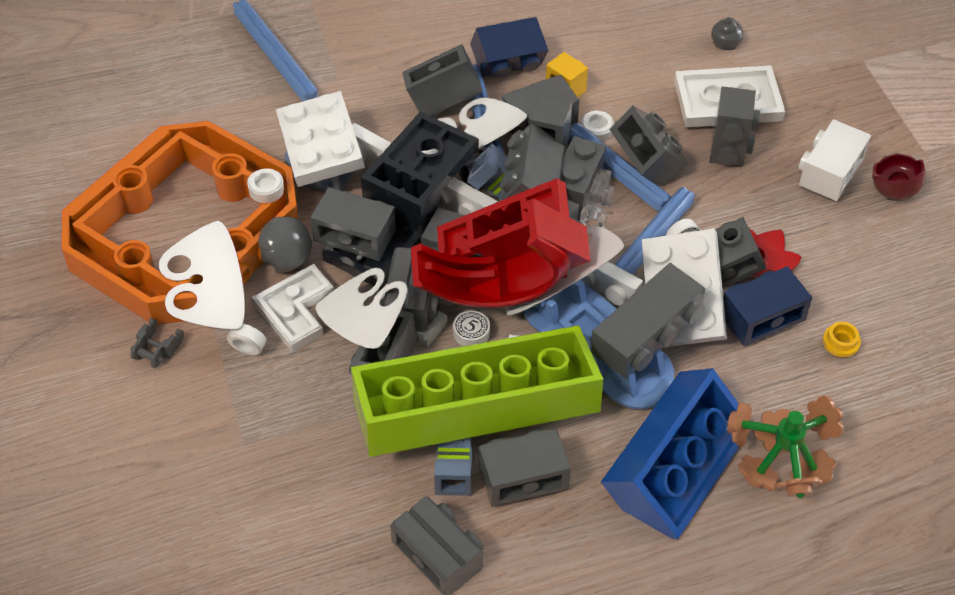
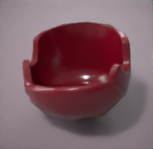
(899, 176)

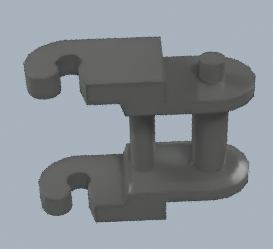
(164, 349)

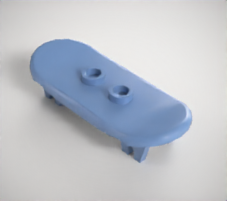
(588, 309)

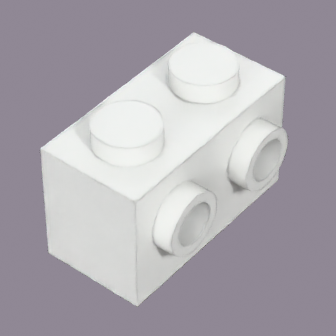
(833, 159)

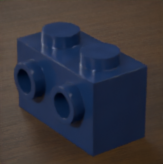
(509, 47)
(766, 305)

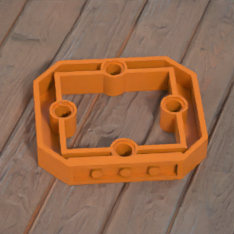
(128, 270)

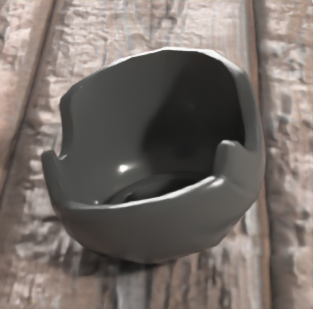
(284, 243)

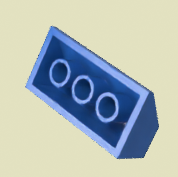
(676, 453)

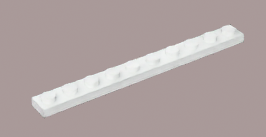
(463, 199)

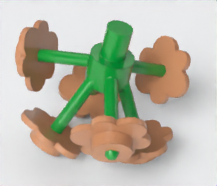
(785, 433)

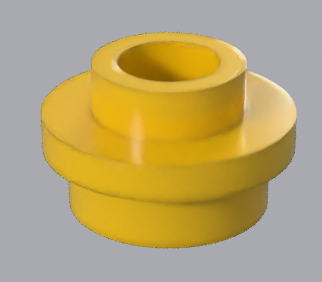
(842, 332)

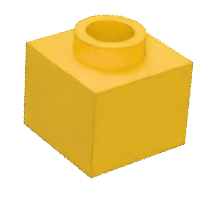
(572, 71)

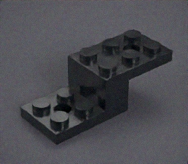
(411, 184)

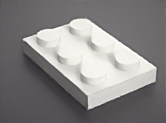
(700, 92)
(319, 139)
(698, 257)

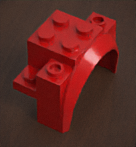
(525, 246)

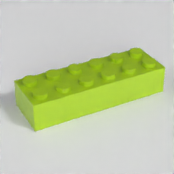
(475, 390)

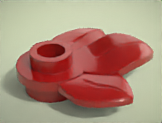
(771, 247)

